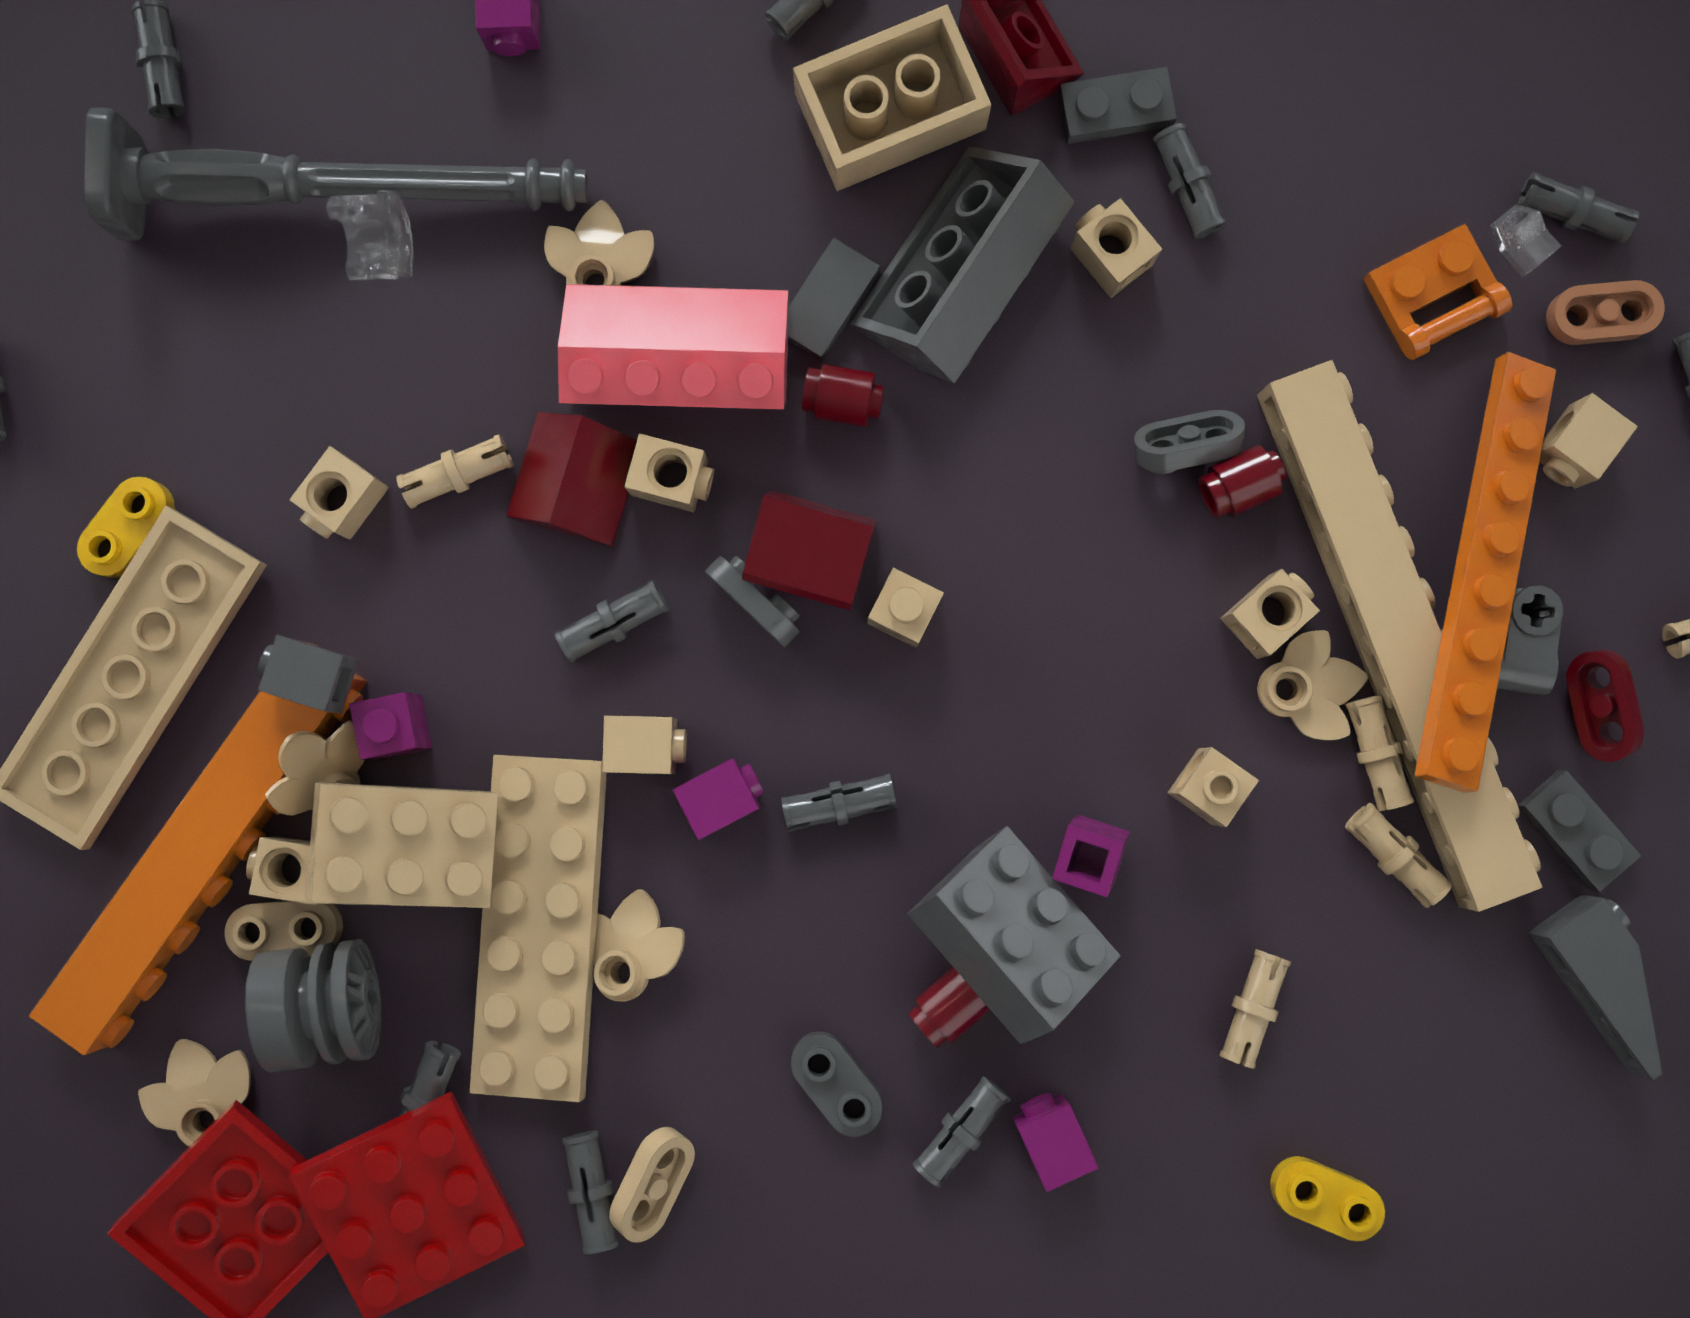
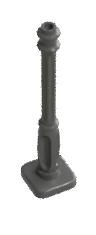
(126, 177)

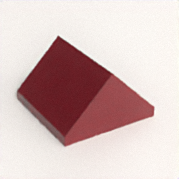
(1018, 49)
(574, 477)
(808, 549)

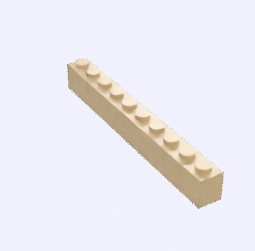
(1392, 623)

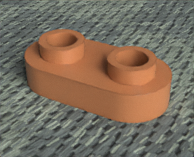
(1601, 313)

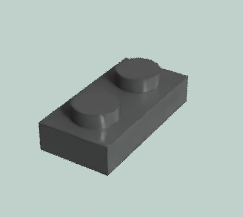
(1117, 105)
(1579, 830)

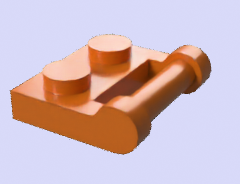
(1428, 276)

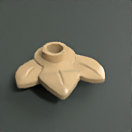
(599, 248)
(1318, 686)
(311, 759)
(634, 938)
(195, 1085)

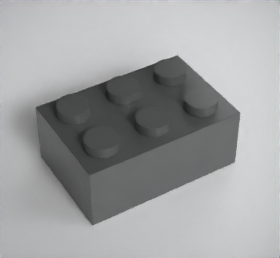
(1014, 936)

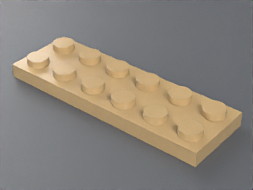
(127, 678)
(539, 930)

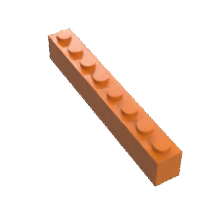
(178, 877)

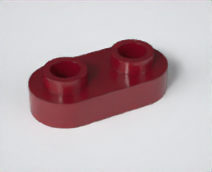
(1599, 705)

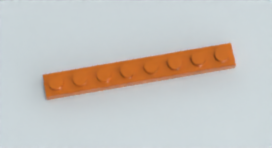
(1485, 574)

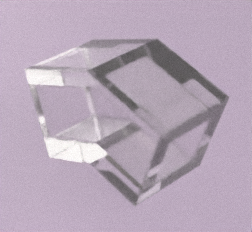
(1523, 238)

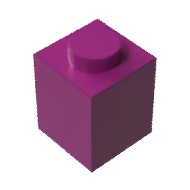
(508, 25)
(390, 726)
(719, 797)
(1091, 855)
(1054, 1140)

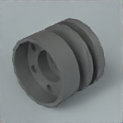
(313, 1006)

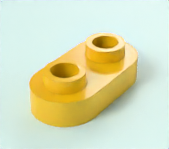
(122, 526)
(1329, 1200)

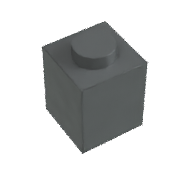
(306, 674)

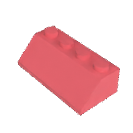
(673, 346)

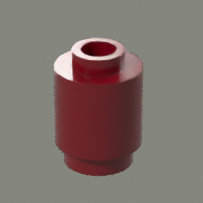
(842, 395)
(1242, 482)
(947, 1009)

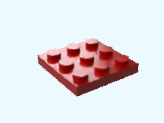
(407, 1206)
(226, 1220)

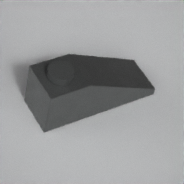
(1605, 974)

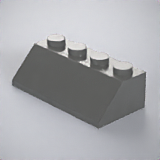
(964, 261)

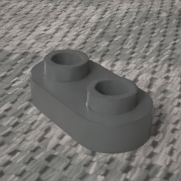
(1189, 441)
(772, 615)
(837, 1084)

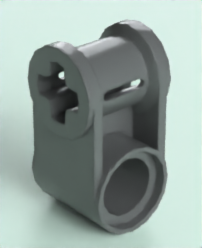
(1532, 645)

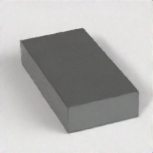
(829, 298)

